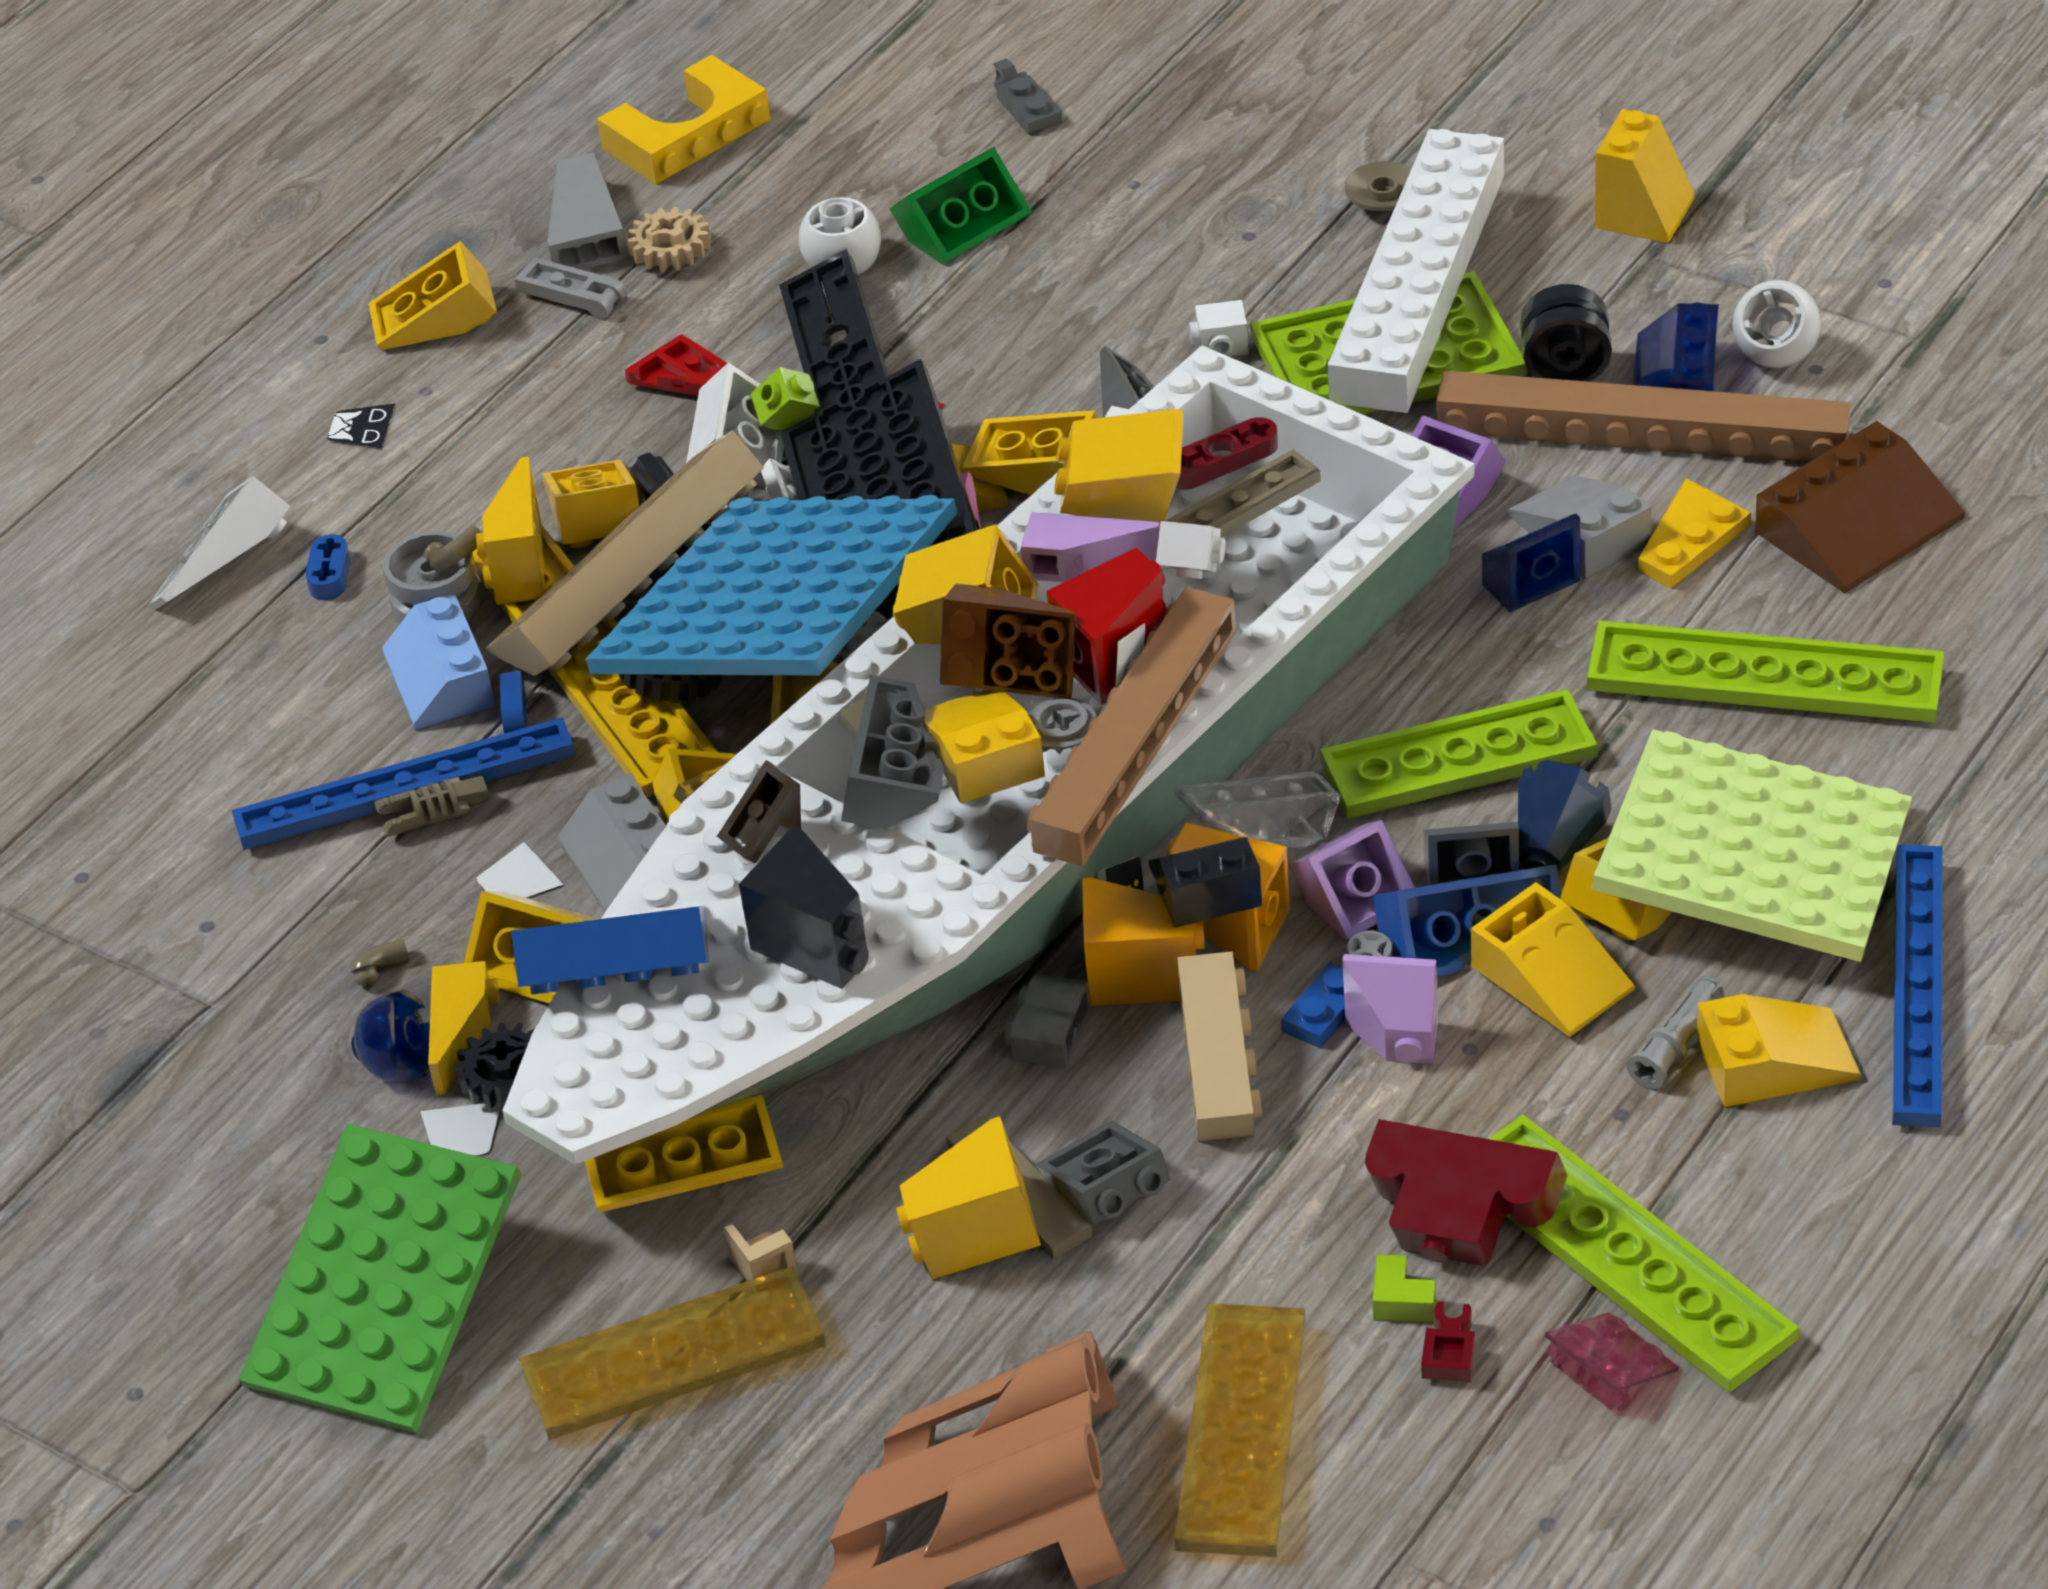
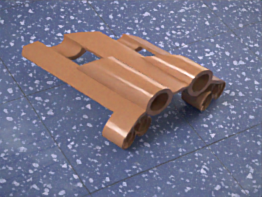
(1008, 1484)

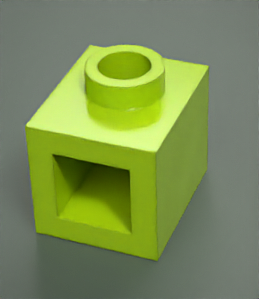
(784, 399)

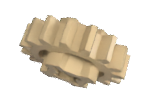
(669, 239)

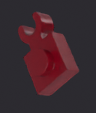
(1449, 1347)

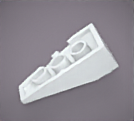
(236, 525)

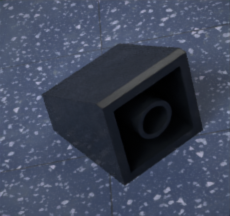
(804, 912)

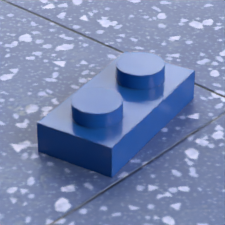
(1318, 1009)

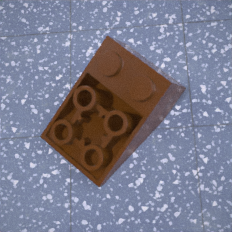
(1006, 643)

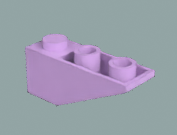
(1068, 545)

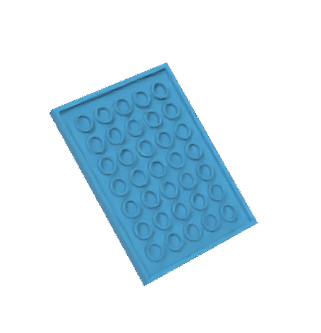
(773, 587)

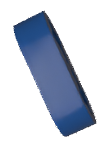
(321, 565)
(513, 701)

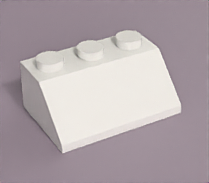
(727, 406)

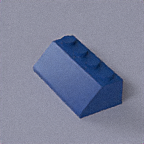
(610, 947)

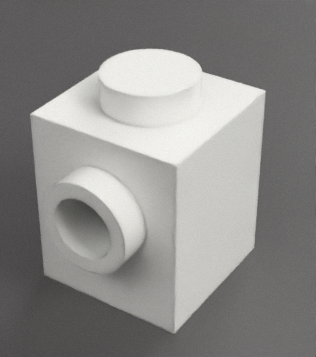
(1221, 328)
(1190, 548)

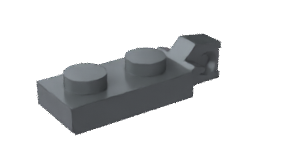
(1024, 99)

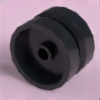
(1565, 334)

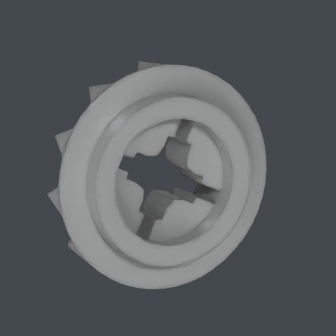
(1066, 712)

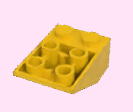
(1548, 960)

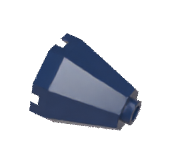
(1558, 813)

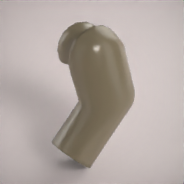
(443, 557)
(377, 956)

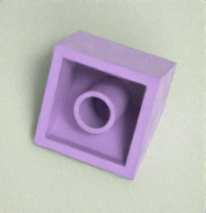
(1345, 875)

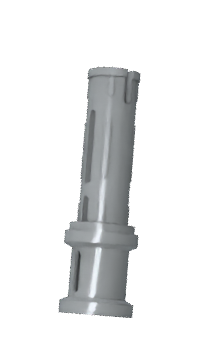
(1668, 1043)

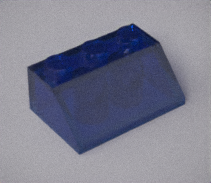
(1679, 349)

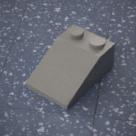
(1611, 519)

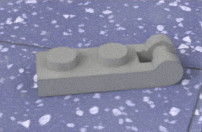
(571, 286)

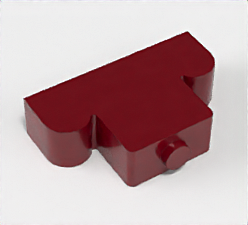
(1459, 1188)

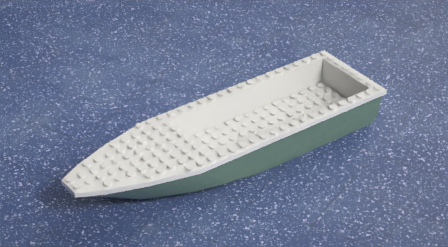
(957, 885)

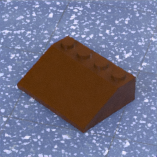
(1856, 508)

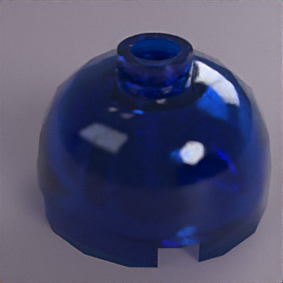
(393, 1037)

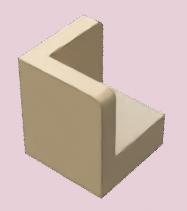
(761, 1254)

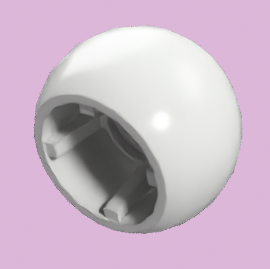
(839, 226)
(1783, 349)

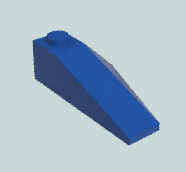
(1439, 917)

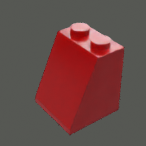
(1109, 606)

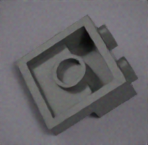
(1106, 1171)

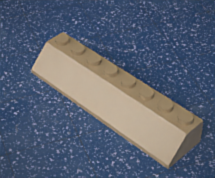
(628, 557)

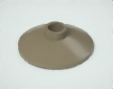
(1377, 185)

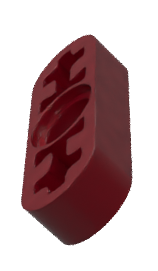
(1247, 442)

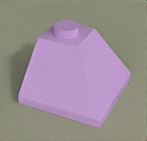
(1392, 1005)

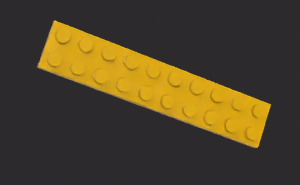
(627, 724)

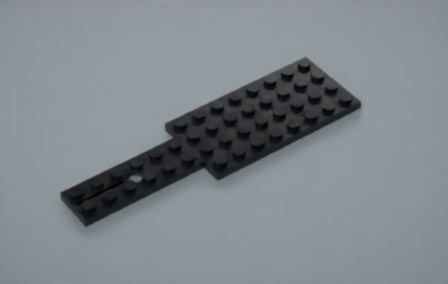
(872, 428)

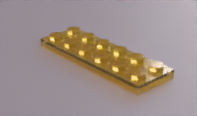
(671, 1352)
(1240, 1430)

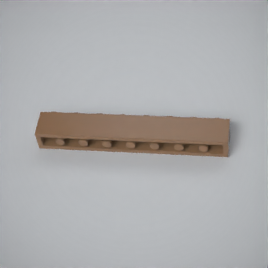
(1132, 726)

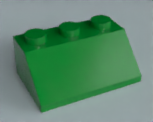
(961, 208)

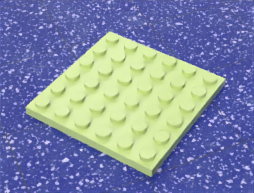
(1753, 844)

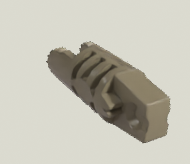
(432, 803)

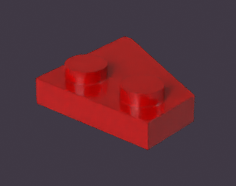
(675, 367)

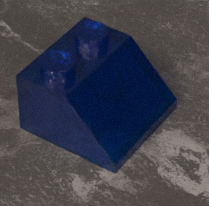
(1534, 564)

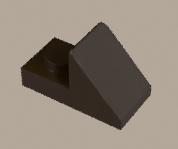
(766, 804)

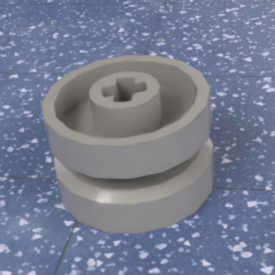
(414, 581)

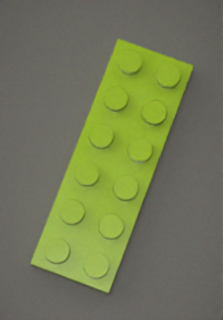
(1457, 753)

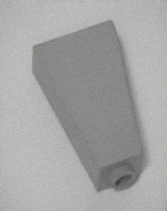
(583, 217)

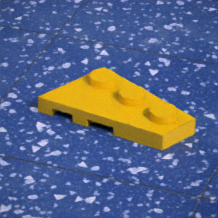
(1691, 533)

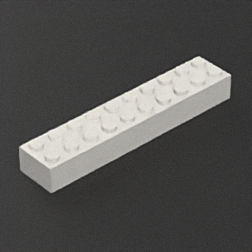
(1416, 271)

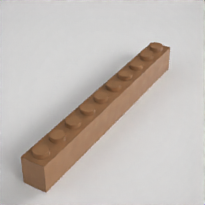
(1642, 416)

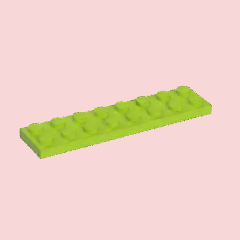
(1766, 671)
(1655, 1271)

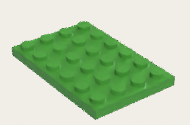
(381, 1278)

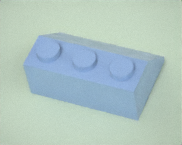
(438, 664)

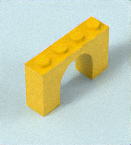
(662, 149)

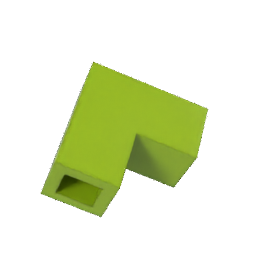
(1398, 1297)

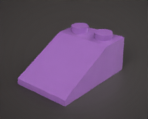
(1472, 447)

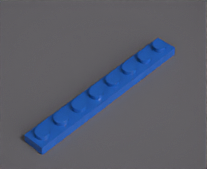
(356, 795)
(1918, 987)

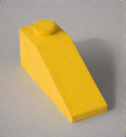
(458, 1010)

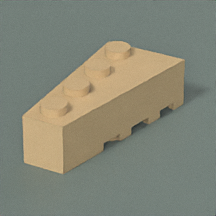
(1216, 1046)

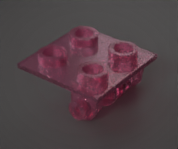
(1606, 1358)

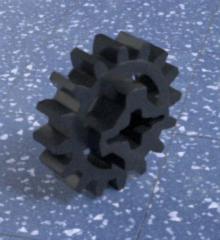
(491, 1064)

